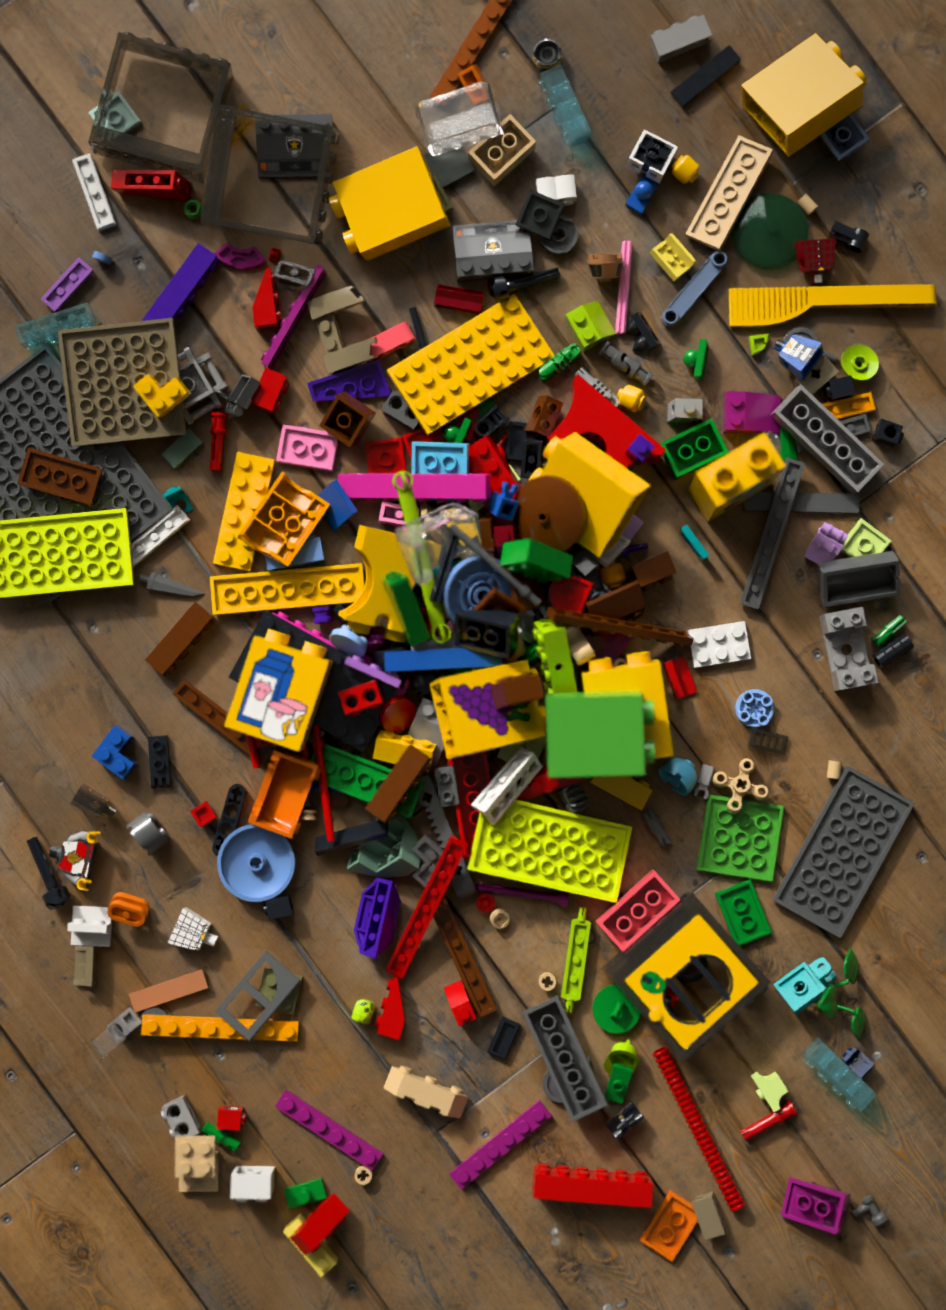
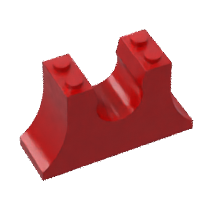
(602, 423)

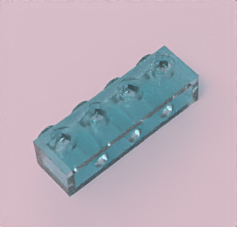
(565, 106)
(46, 328)
(839, 1074)

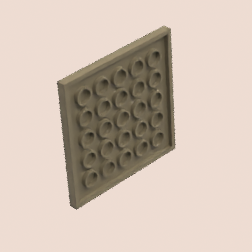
(99, 379)

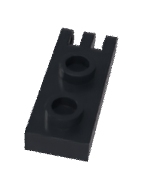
(159, 760)

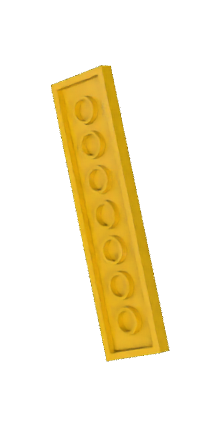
(286, 589)

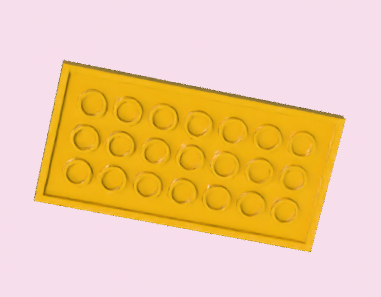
(470, 364)

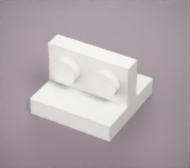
(90, 926)

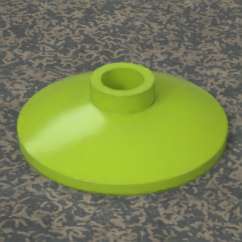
(865, 357)

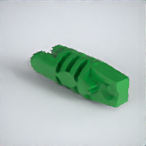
(559, 362)

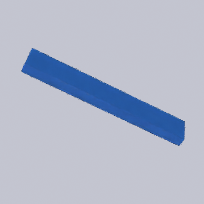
(438, 659)

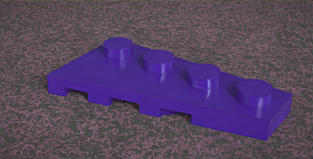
(360, 382)

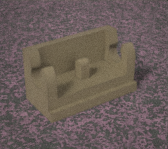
(85, 965)
(709, 1215)

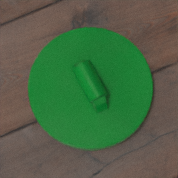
(613, 1010)

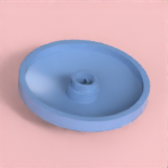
(255, 863)

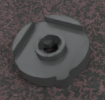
(565, 244)

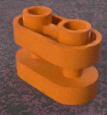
(128, 909)

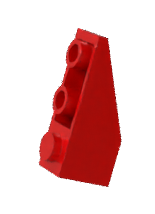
(264, 307)
(393, 1015)

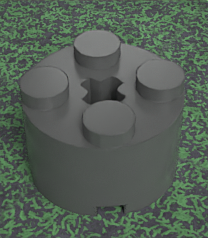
(147, 832)

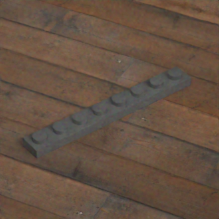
(772, 533)

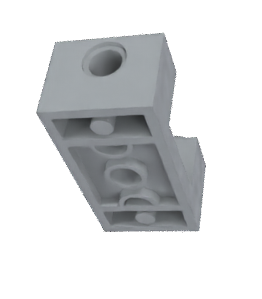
(841, 629)

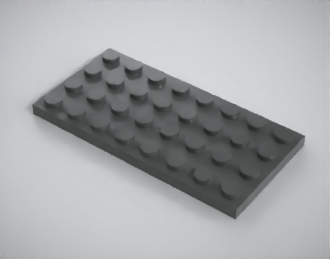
(843, 851)

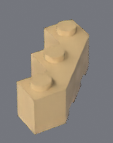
(426, 1091)

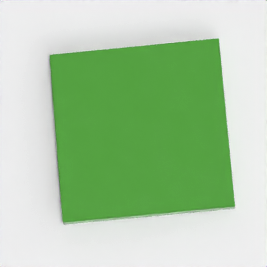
(740, 842)

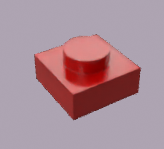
(203, 814)

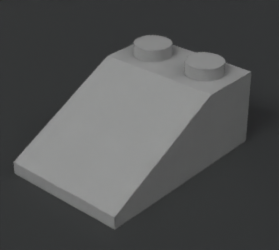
(426, 727)

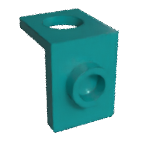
(177, 493)

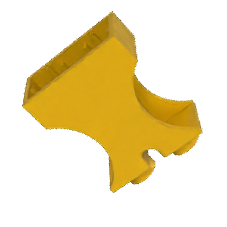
(381, 556)

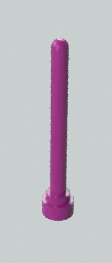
(559, 898)

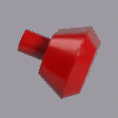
(274, 255)

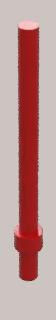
(318, 745)

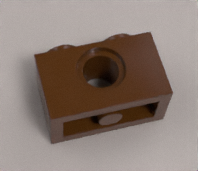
(543, 416)

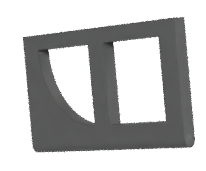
(285, 986)

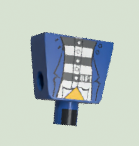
(799, 354)

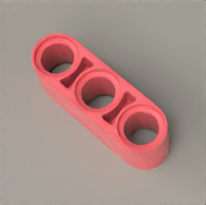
(392, 340)

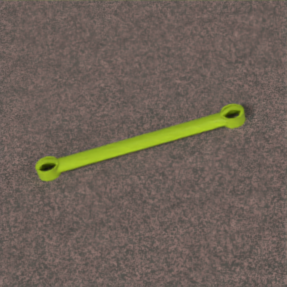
(410, 514)

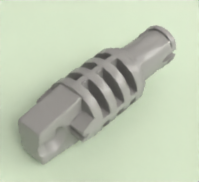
(599, 386)

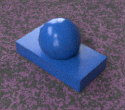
(642, 194)

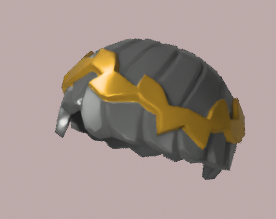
(547, 54)

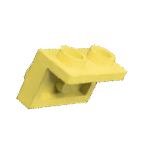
(673, 257)

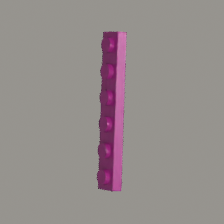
(290, 323)
(329, 1129)
(500, 1144)

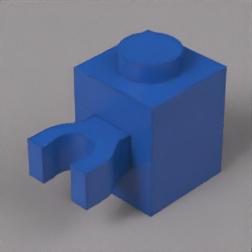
(503, 504)

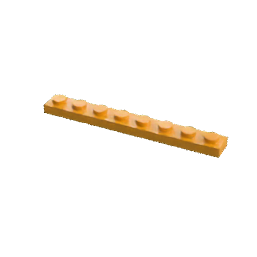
(215, 1028)

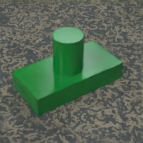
(305, 1193)

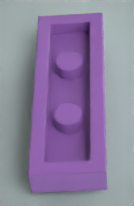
(67, 285)
(373, 671)

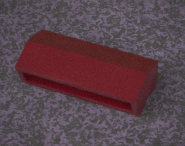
(458, 299)

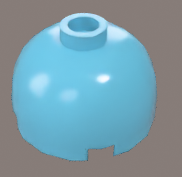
(679, 774)

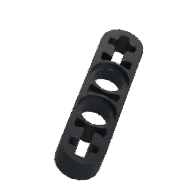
(226, 819)

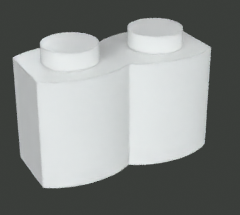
(558, 188)

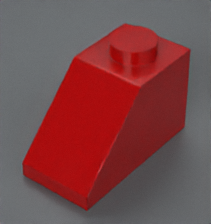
(460, 1003)

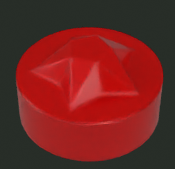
(485, 902)

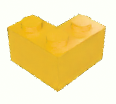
(159, 398)

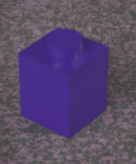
(639, 449)

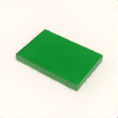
(743, 912)

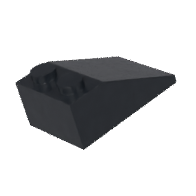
(487, 631)

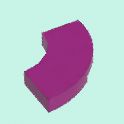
(240, 258)

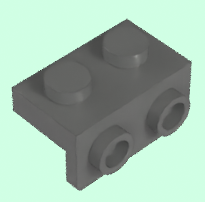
(447, 786)

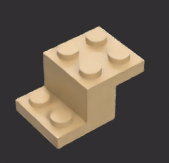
(197, 1163)

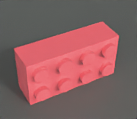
(637, 910)

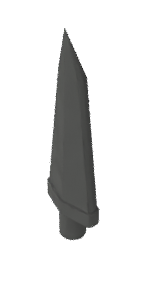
(163, 584)

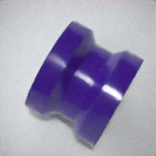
(322, 615)

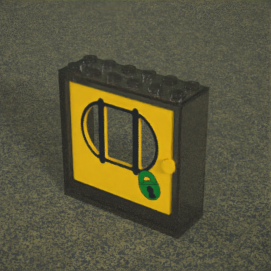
(660, 969)

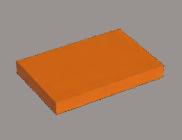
(670, 1226)

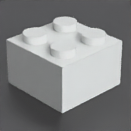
(252, 1183)

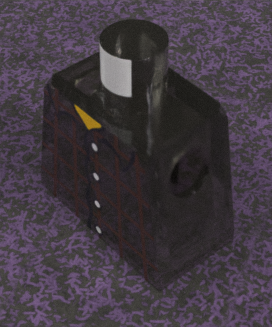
(84, 798)

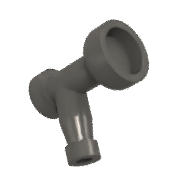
(868, 1205)

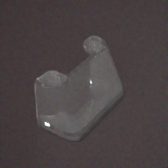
(426, 538)

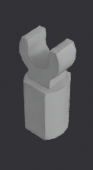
(704, 780)

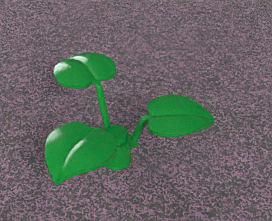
(828, 1001)

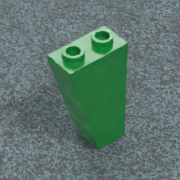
(405, 607)

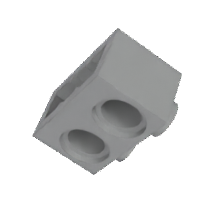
(186, 1117)

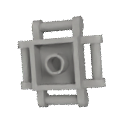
(198, 385)

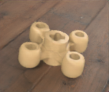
(738, 793)

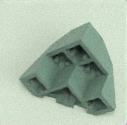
(388, 855)

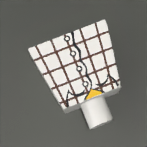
(192, 931)

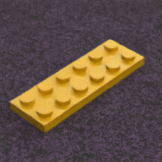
(247, 489)

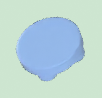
(348, 642)
(754, 708)

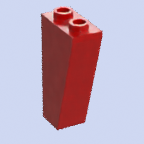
(152, 184)

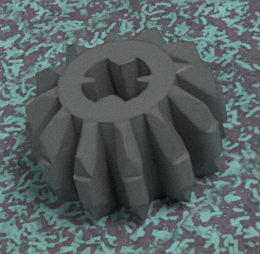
(573, 798)

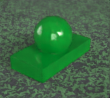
(697, 359)
(454, 434)

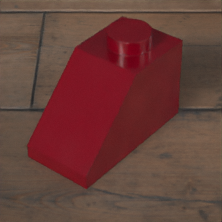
(502, 535)

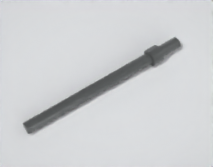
(523, 590)

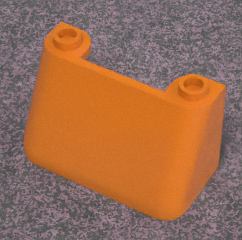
(283, 792)

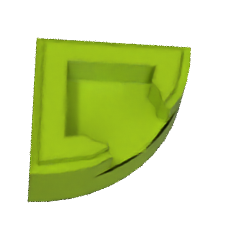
(757, 343)

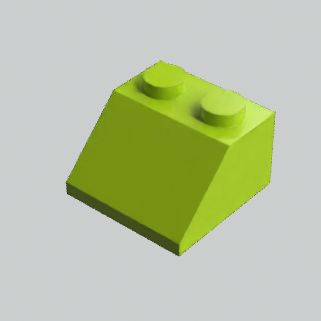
(589, 325)

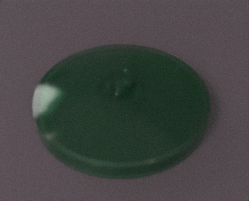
(768, 230)

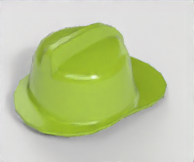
(623, 1054)

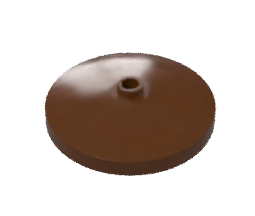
(550, 512)

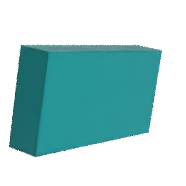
(693, 542)

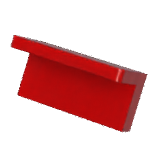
(679, 677)

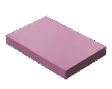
(307, 448)

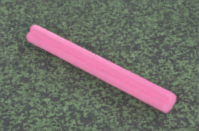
(623, 292)

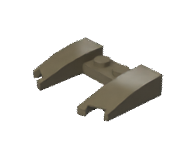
(323, 310)

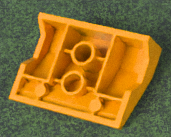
(283, 520)

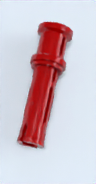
(218, 432)
(767, 1122)

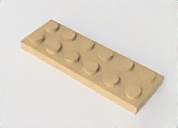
(729, 193)

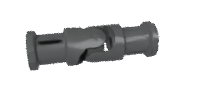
(616, 357)

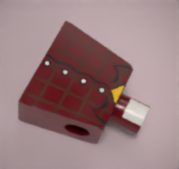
(815, 256)

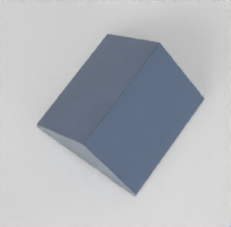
(845, 137)

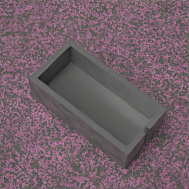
(858, 578)

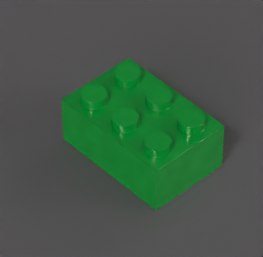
(693, 449)
(536, 561)

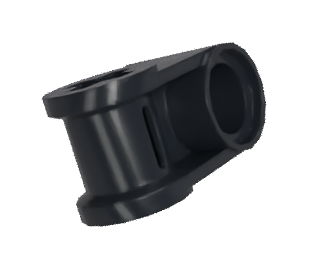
(492, 421)

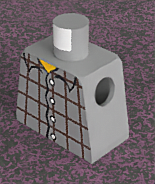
(685, 411)

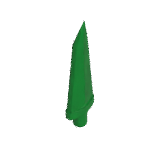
(787, 445)

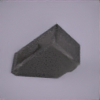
(293, 276)

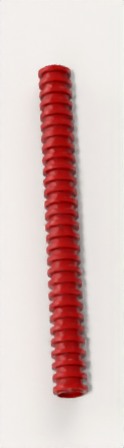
(699, 1129)

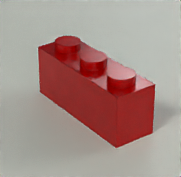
(319, 1224)

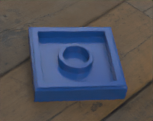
(340, 506)

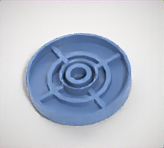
(467, 581)

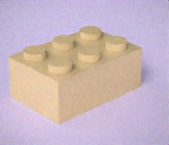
(502, 153)

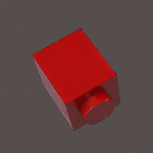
(231, 1118)

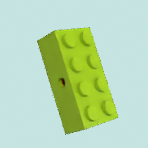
(554, 657)

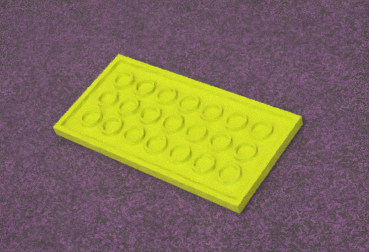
(65, 553)
(552, 850)

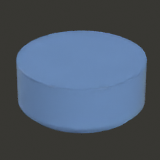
(102, 257)

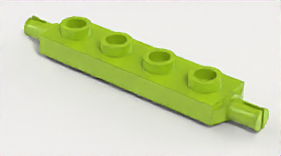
(575, 959)

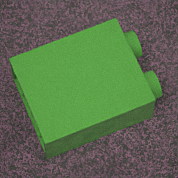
(598, 733)

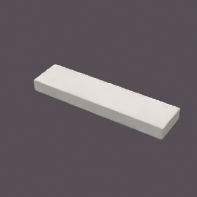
(94, 192)
(158, 534)

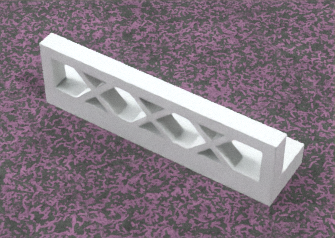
(506, 782)

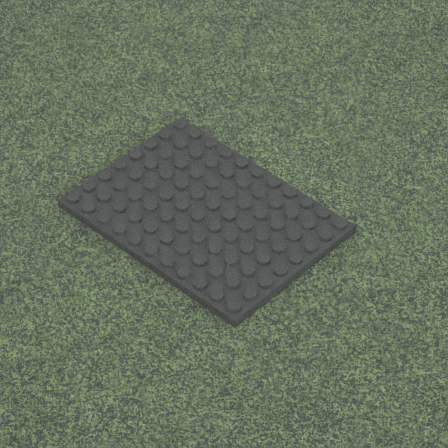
(37, 418)

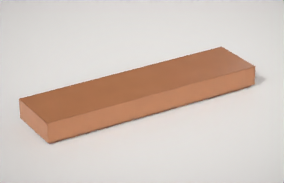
(168, 990)

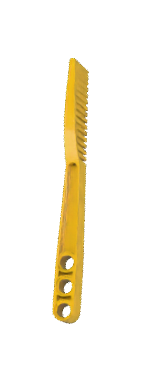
(779, 305)

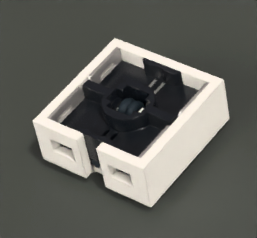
(651, 156)

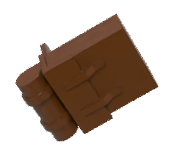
(486, 526)

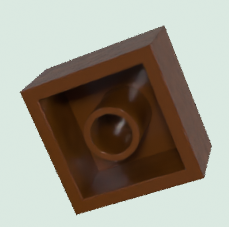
(347, 419)
(653, 570)
(516, 690)

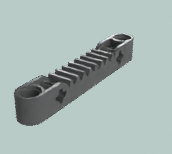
(461, 882)

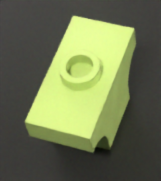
(770, 1089)

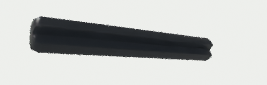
(444, 568)

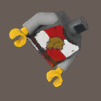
(77, 857)

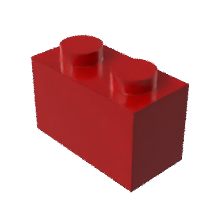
(270, 390)

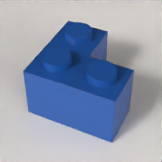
(111, 752)

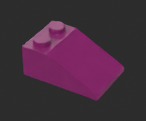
(750, 413)
(816, 1205)

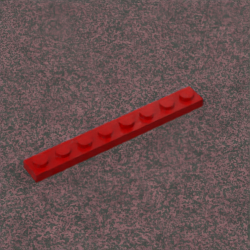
(426, 907)

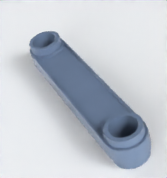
(694, 288)

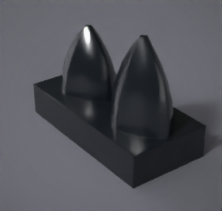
(647, 339)

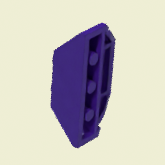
(377, 917)

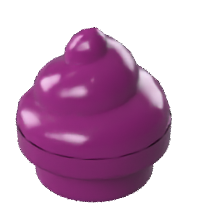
(375, 640)

